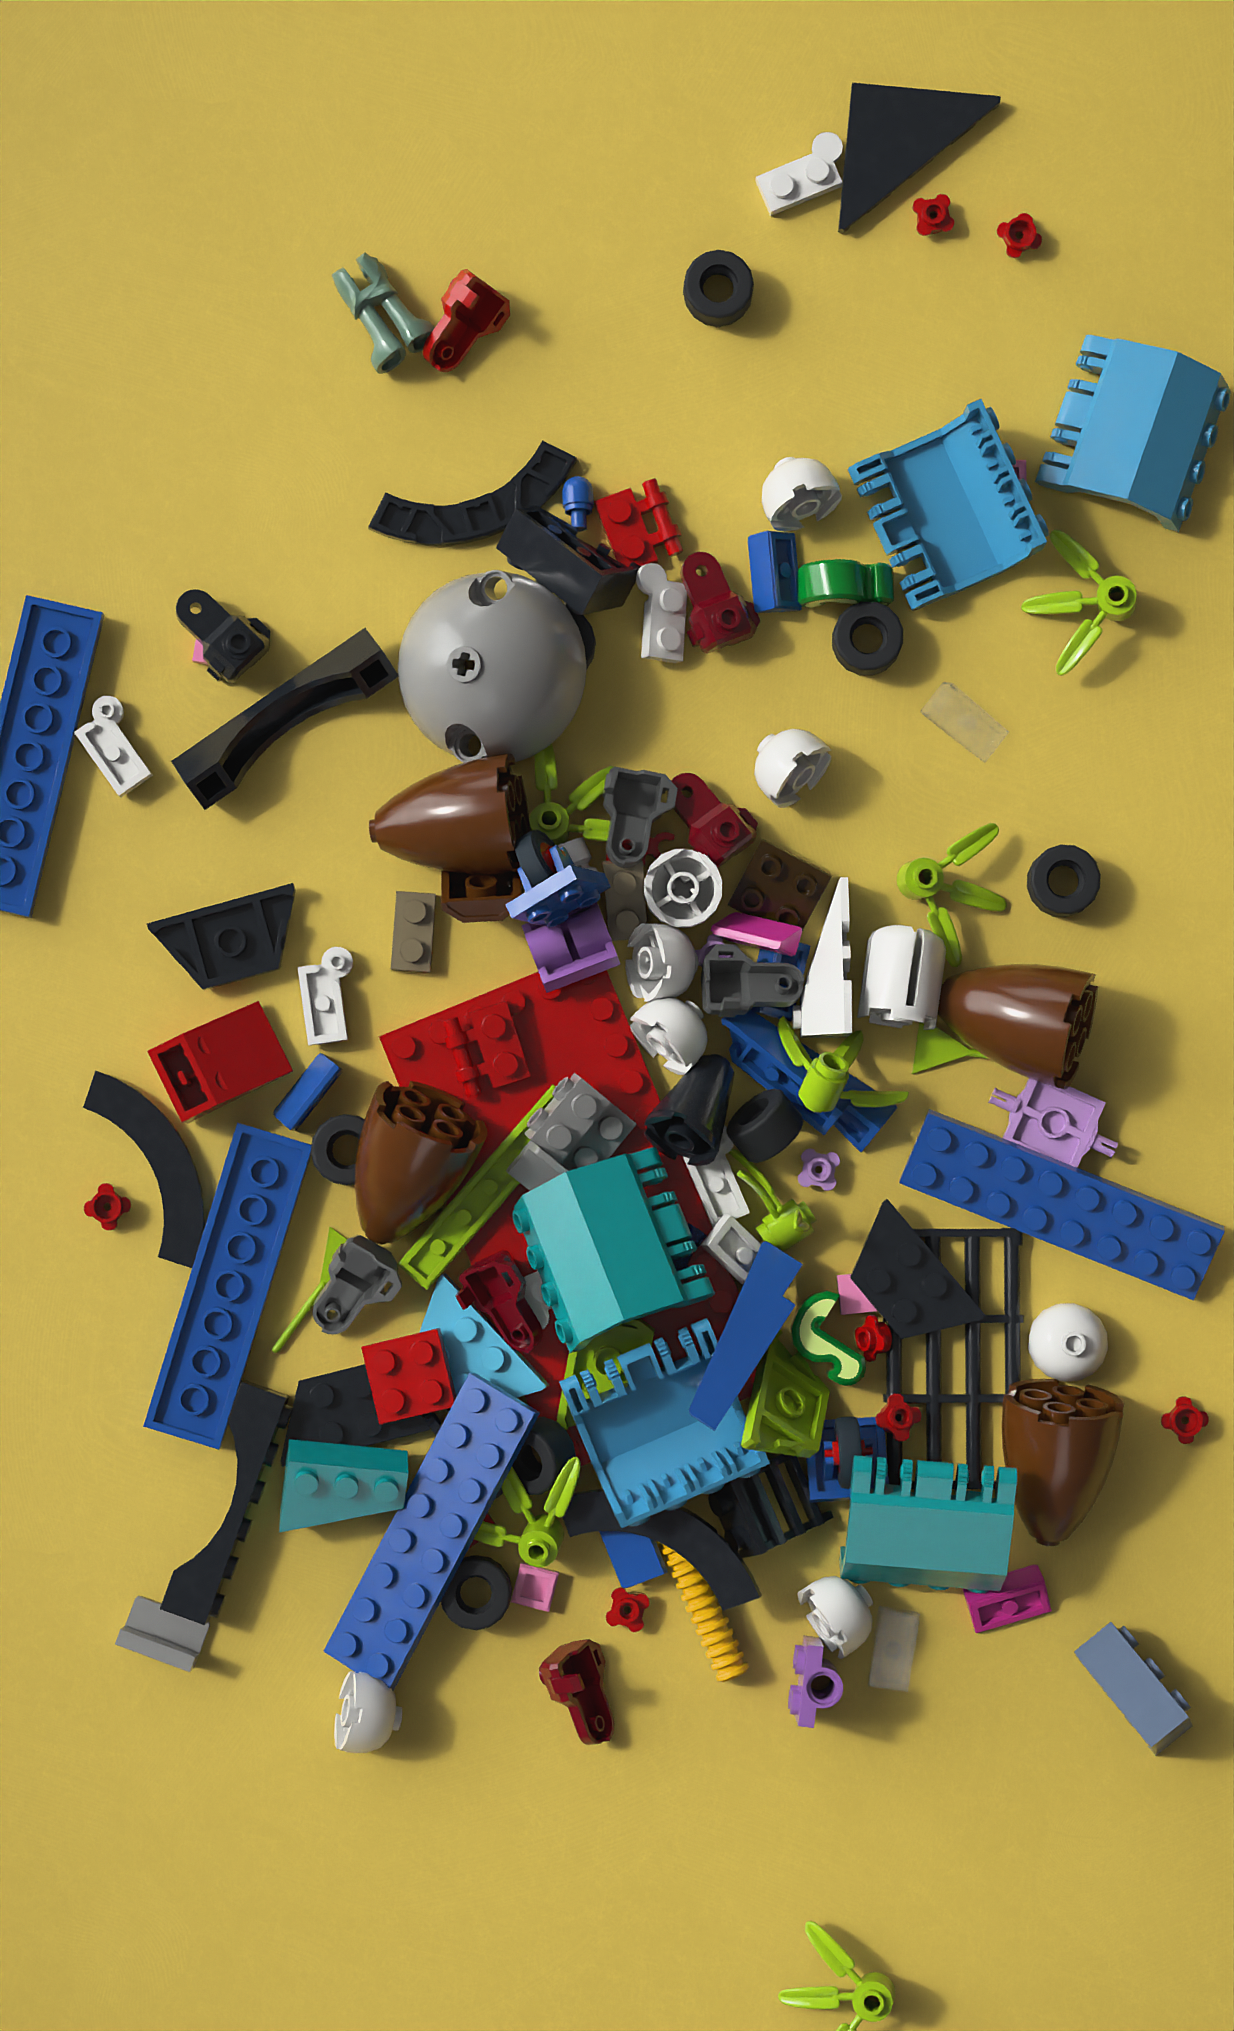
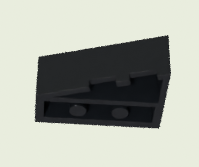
(565, 564)

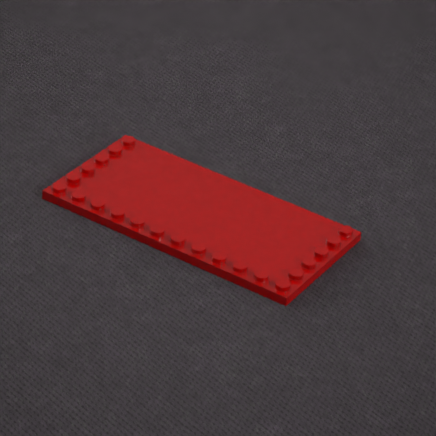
(562, 1034)

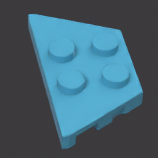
(477, 1345)

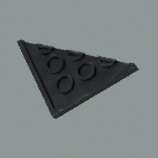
(896, 135)

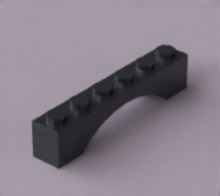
(343, 675)
(254, 1424)

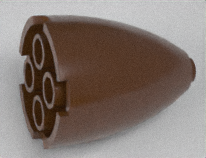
(458, 819)
(1023, 1017)
(408, 1173)
(1061, 1451)

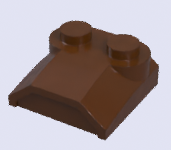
(478, 895)

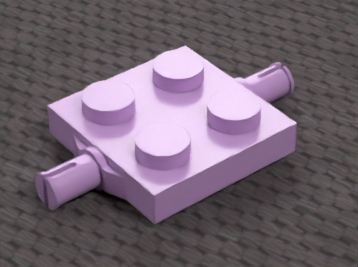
(1054, 1121)

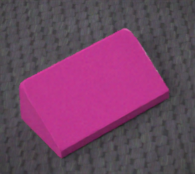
(759, 933)
(1020, 1598)

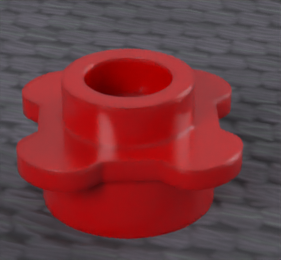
(928, 225)
(1024, 225)
(118, 1204)
(873, 1338)
(886, 1417)
(1196, 1420)
(621, 1599)

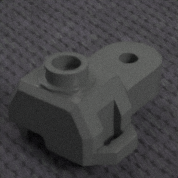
(633, 805)
(739, 984)
(356, 1279)

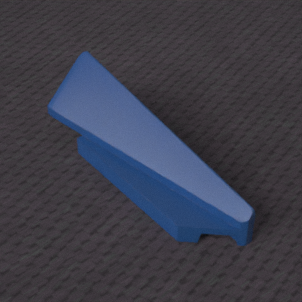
(763, 1057)
(747, 1334)

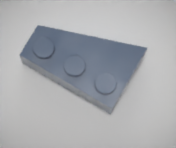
(1135, 1686)

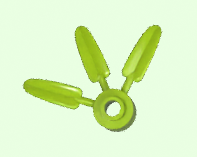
(1073, 602)
(581, 798)
(960, 891)
(829, 1074)
(786, 1222)
(543, 1532)
(829, 1997)

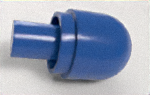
(578, 501)

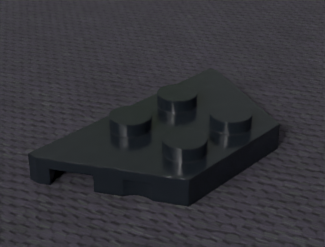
(230, 938)
(908, 1280)
(342, 1411)

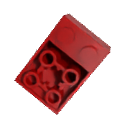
(220, 1062)

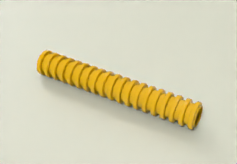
(708, 1617)

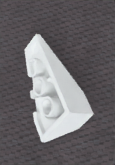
(827, 993)

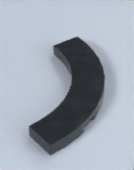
(479, 516)
(168, 1158)
(681, 1532)

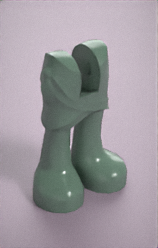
(387, 350)

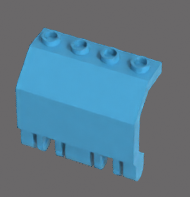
(1138, 429)
(954, 504)
(645, 1439)

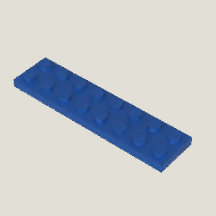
(37, 736)
(1061, 1204)
(228, 1286)
(432, 1530)

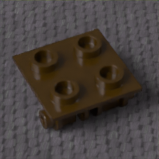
(779, 887)

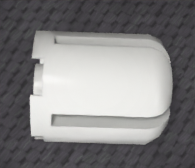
(902, 977)

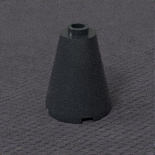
(693, 1112)

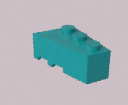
(340, 1483)

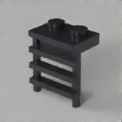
(749, 1516)

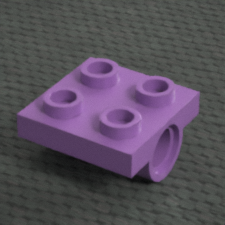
(572, 948)
(810, 1664)

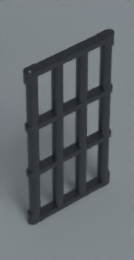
(934, 1398)

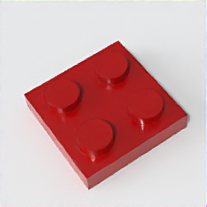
(409, 1376)

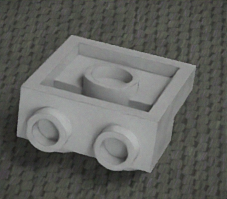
(578, 1125)

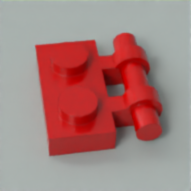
(626, 528)
(498, 1045)

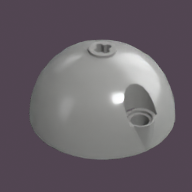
(524, 671)

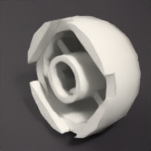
(797, 491)
(789, 763)
(683, 888)
(661, 962)
(672, 1031)
(1067, 1342)
(838, 1613)
(366, 1714)

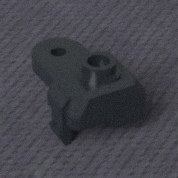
(227, 639)

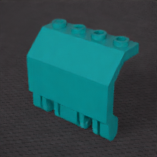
(608, 1246)
(929, 1532)

